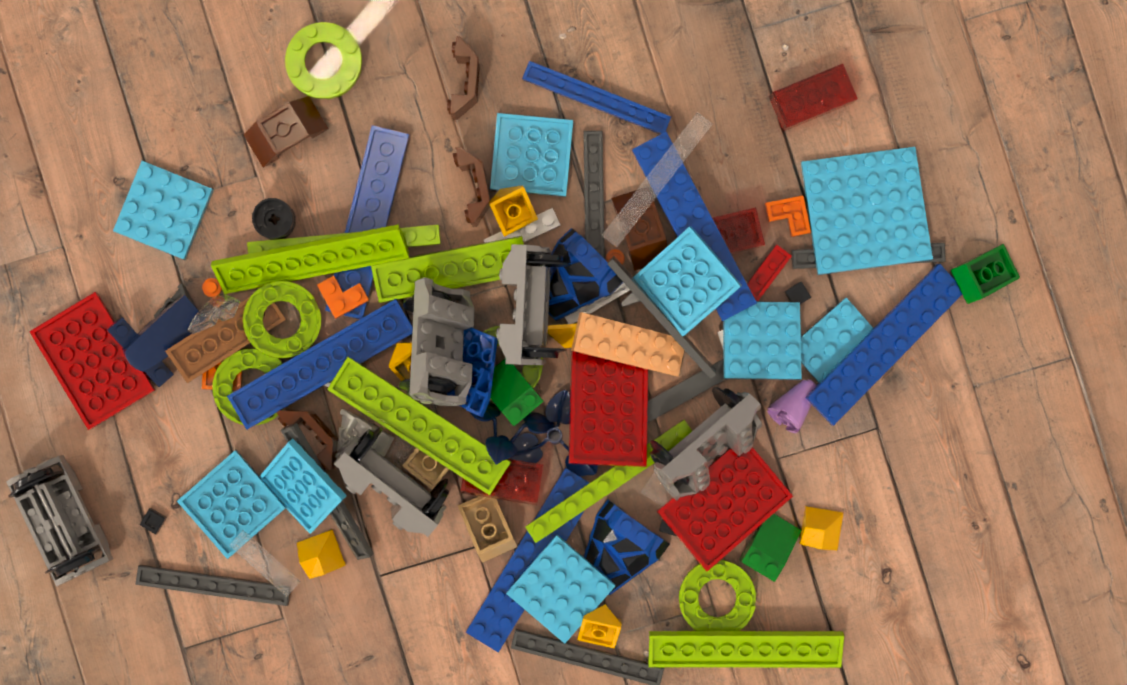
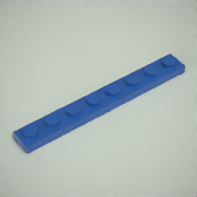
(596, 98)

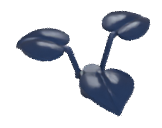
(527, 444)
(500, 447)

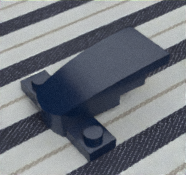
(148, 347)

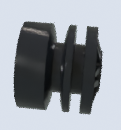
(265, 212)

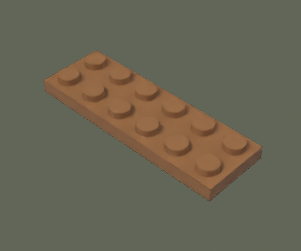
(211, 346)

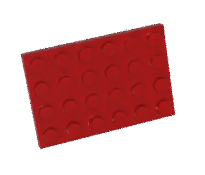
(90, 361)
(607, 412)
(735, 503)

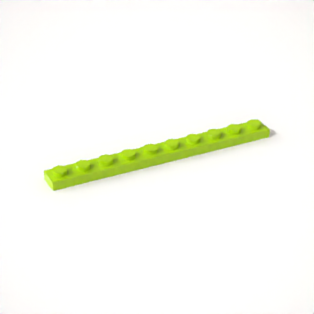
(413, 237)
(600, 487)

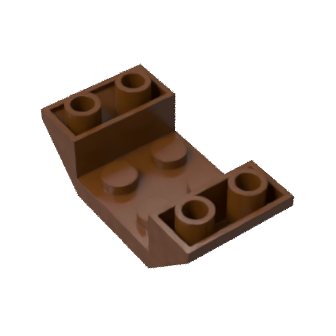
(460, 104)
(284, 129)
(468, 162)
(646, 236)
(314, 423)

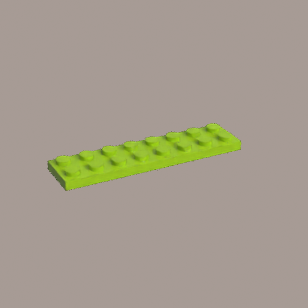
(446, 268)

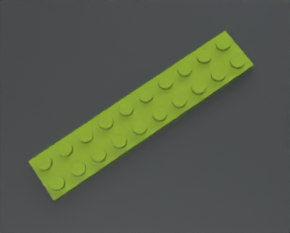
(311, 259)
(417, 425)
(746, 649)

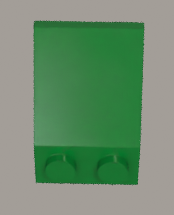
(985, 274)
(513, 393)
(770, 547)

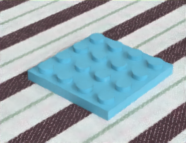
(532, 154)
(163, 210)
(687, 281)
(832, 339)
(763, 342)
(302, 486)
(231, 501)
(560, 588)

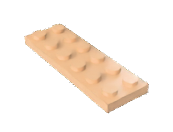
(627, 344)

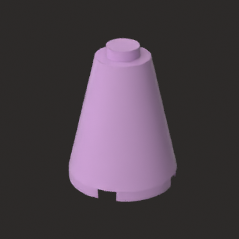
(792, 406)

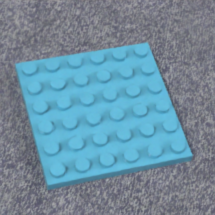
(866, 210)

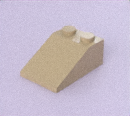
(425, 468)
(487, 527)

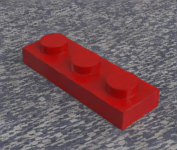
(768, 271)

